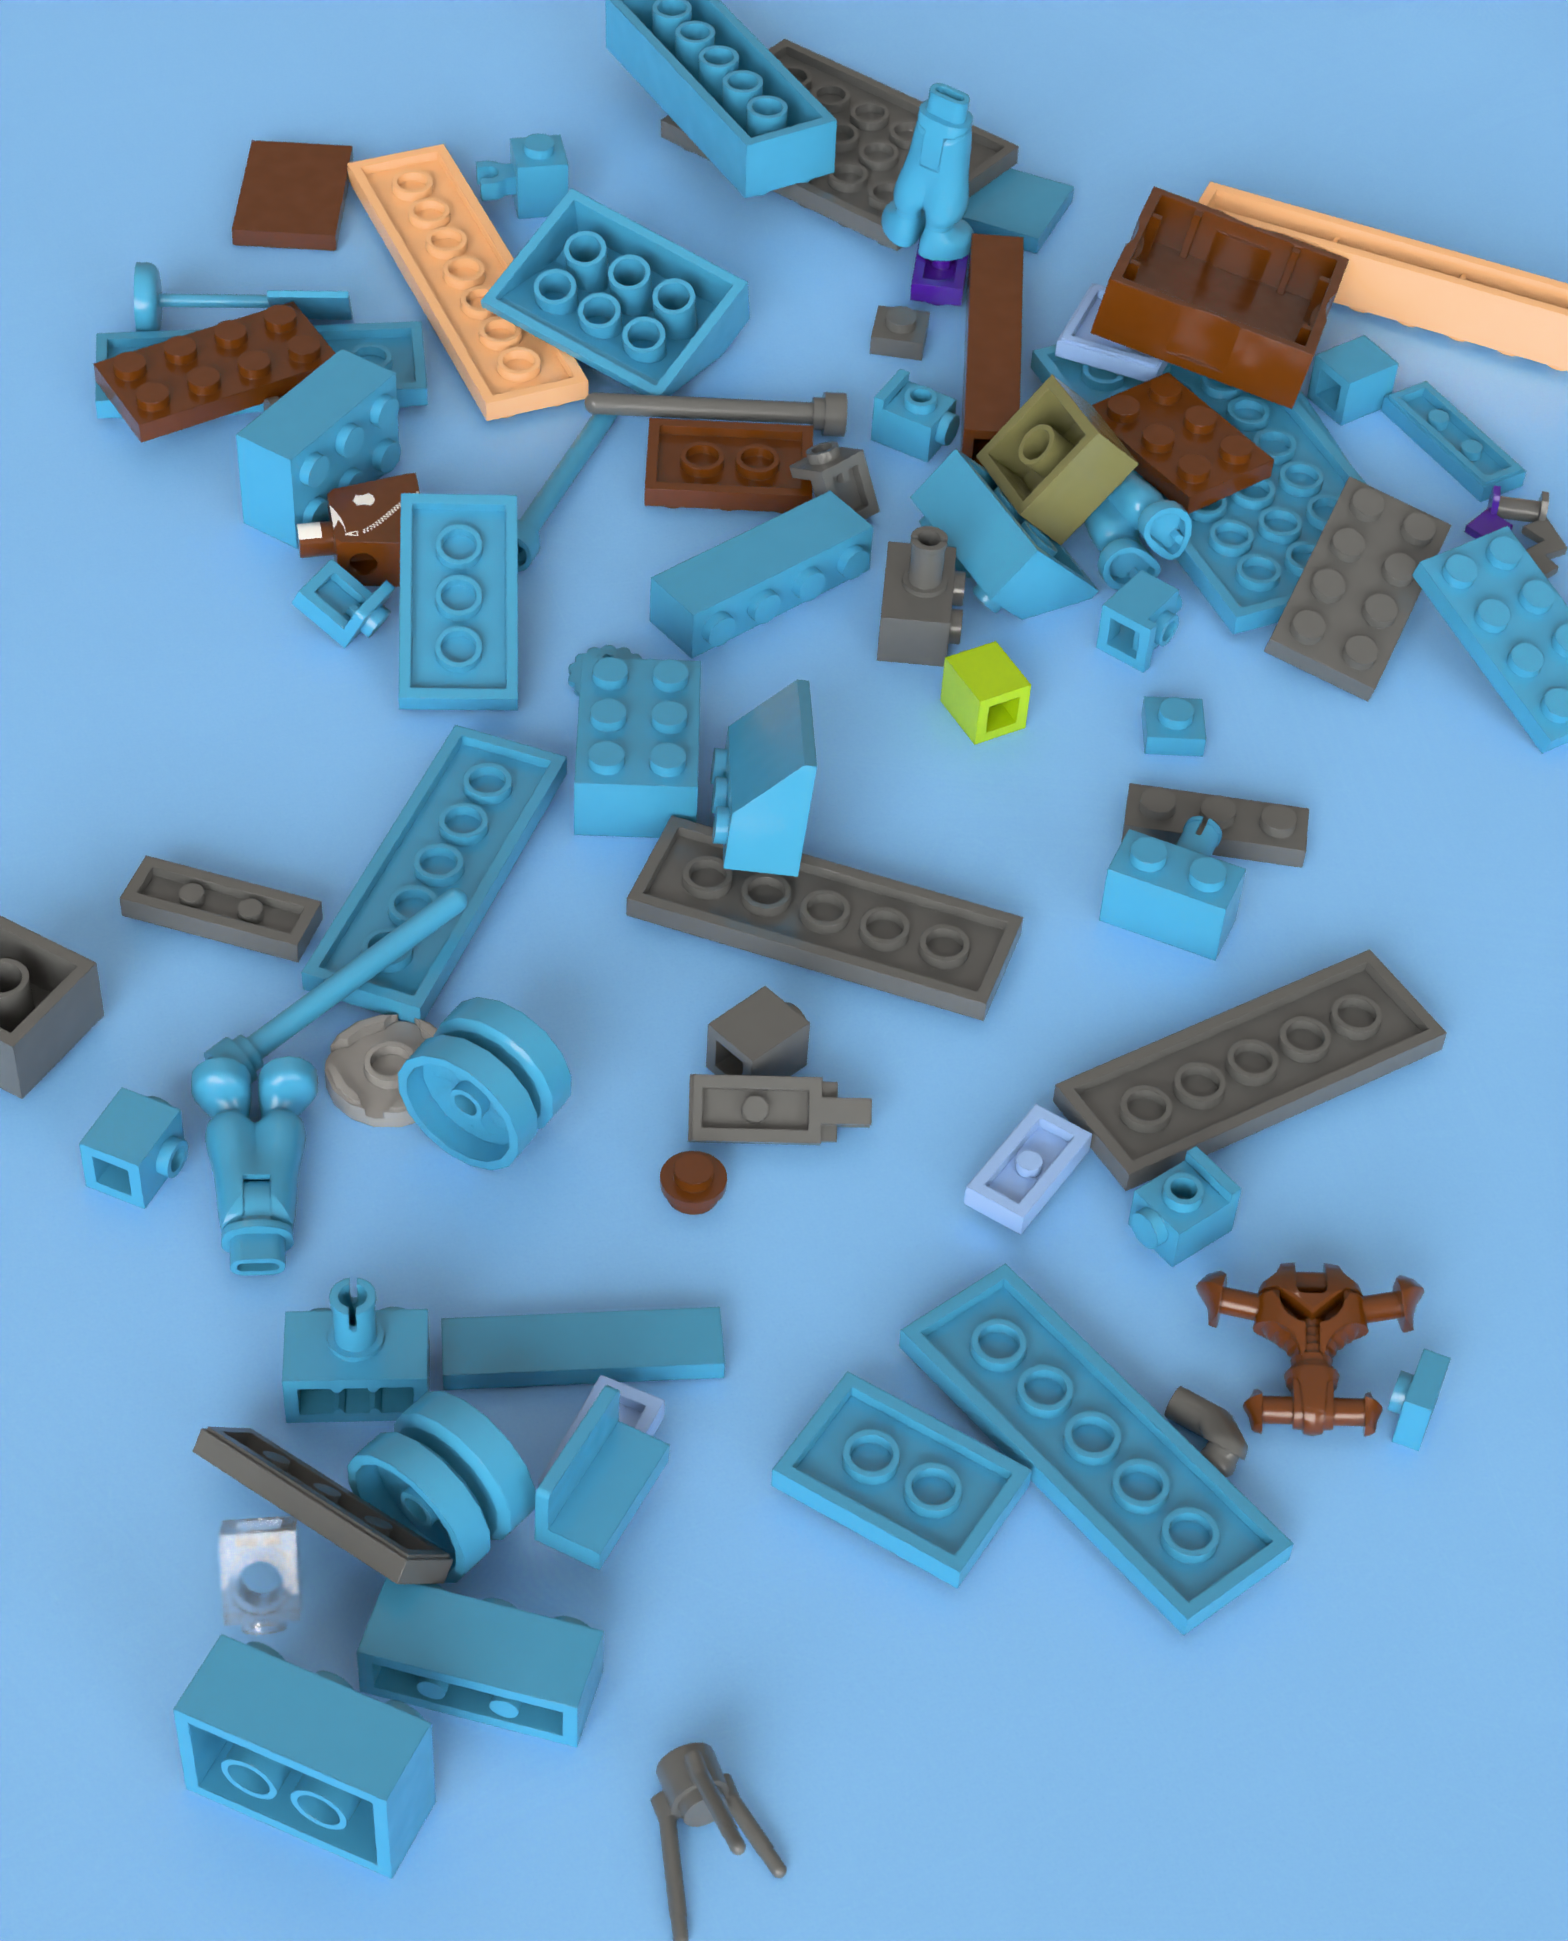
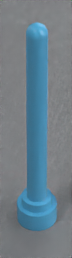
(556, 487)
(341, 984)

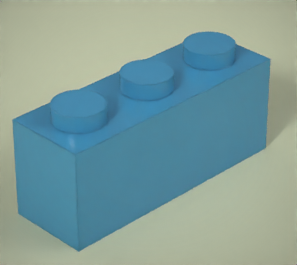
(481, 1660)

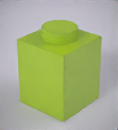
(985, 692)

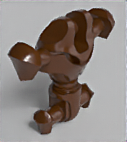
(1311, 1320)

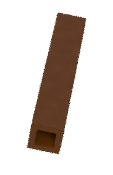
(991, 339)

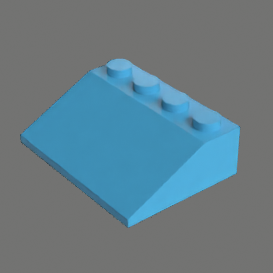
(620, 297)

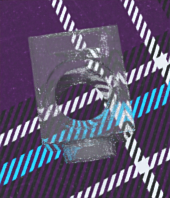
(260, 1540)

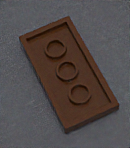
(212, 370)

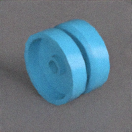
(485, 1083)
(446, 1478)

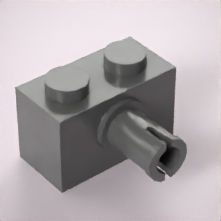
(919, 600)

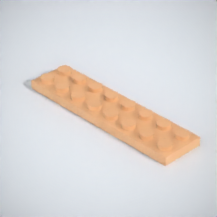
(450, 264)

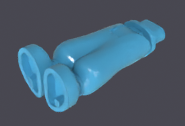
(935, 180)
(1116, 529)
(258, 1161)

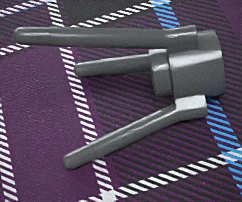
(700, 1795)

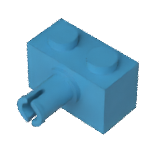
(1174, 889)
(354, 1359)

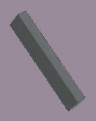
(324, 1505)

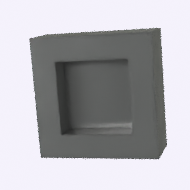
(899, 332)

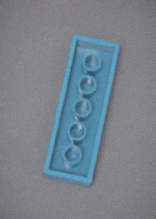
(724, 91)

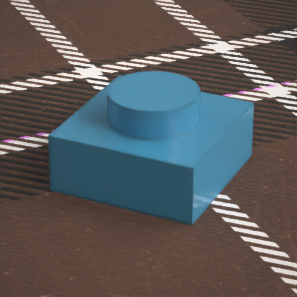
(1173, 726)
(1416, 1398)

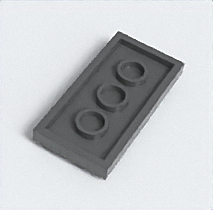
(1357, 589)

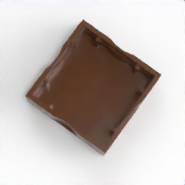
(1220, 297)

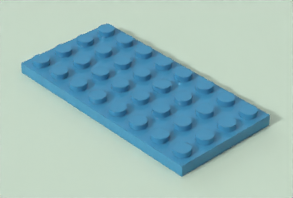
(1258, 540)

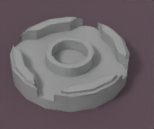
(366, 1065)

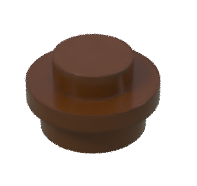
(693, 1181)

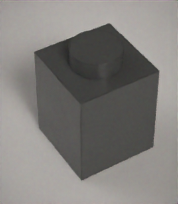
(758, 1038)

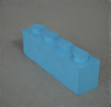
(760, 574)

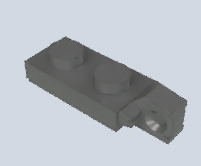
(770, 1110)

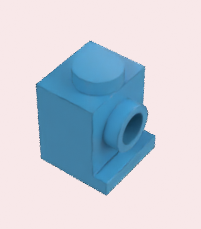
(913, 418)
(1139, 620)
(1184, 1208)

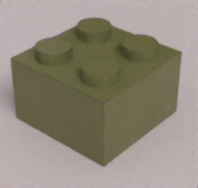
(1056, 460)

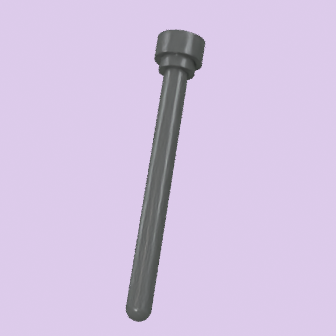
(823, 413)

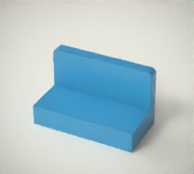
(597, 1483)

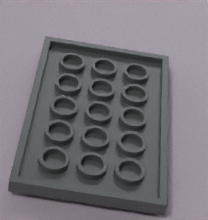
(871, 143)

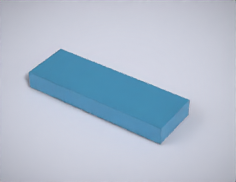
(1453, 440)

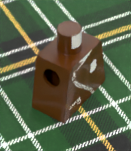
(361, 529)

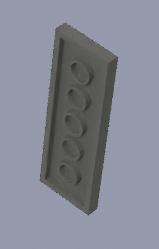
(830, 921)
(1248, 1068)

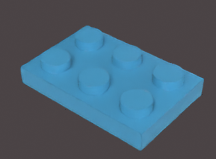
(901, 1479)

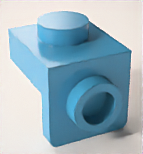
(343, 604)

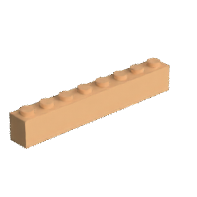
(1422, 281)

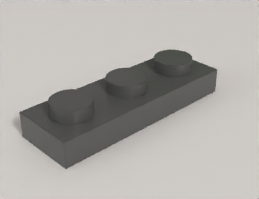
(1248, 827)
(221, 908)

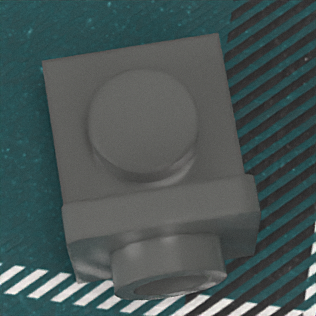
(839, 471)

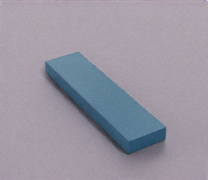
(582, 1347)

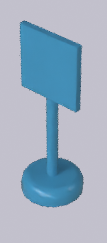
(150, 300)

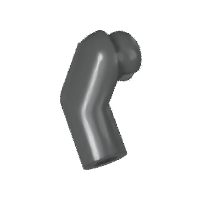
(1212, 1423)

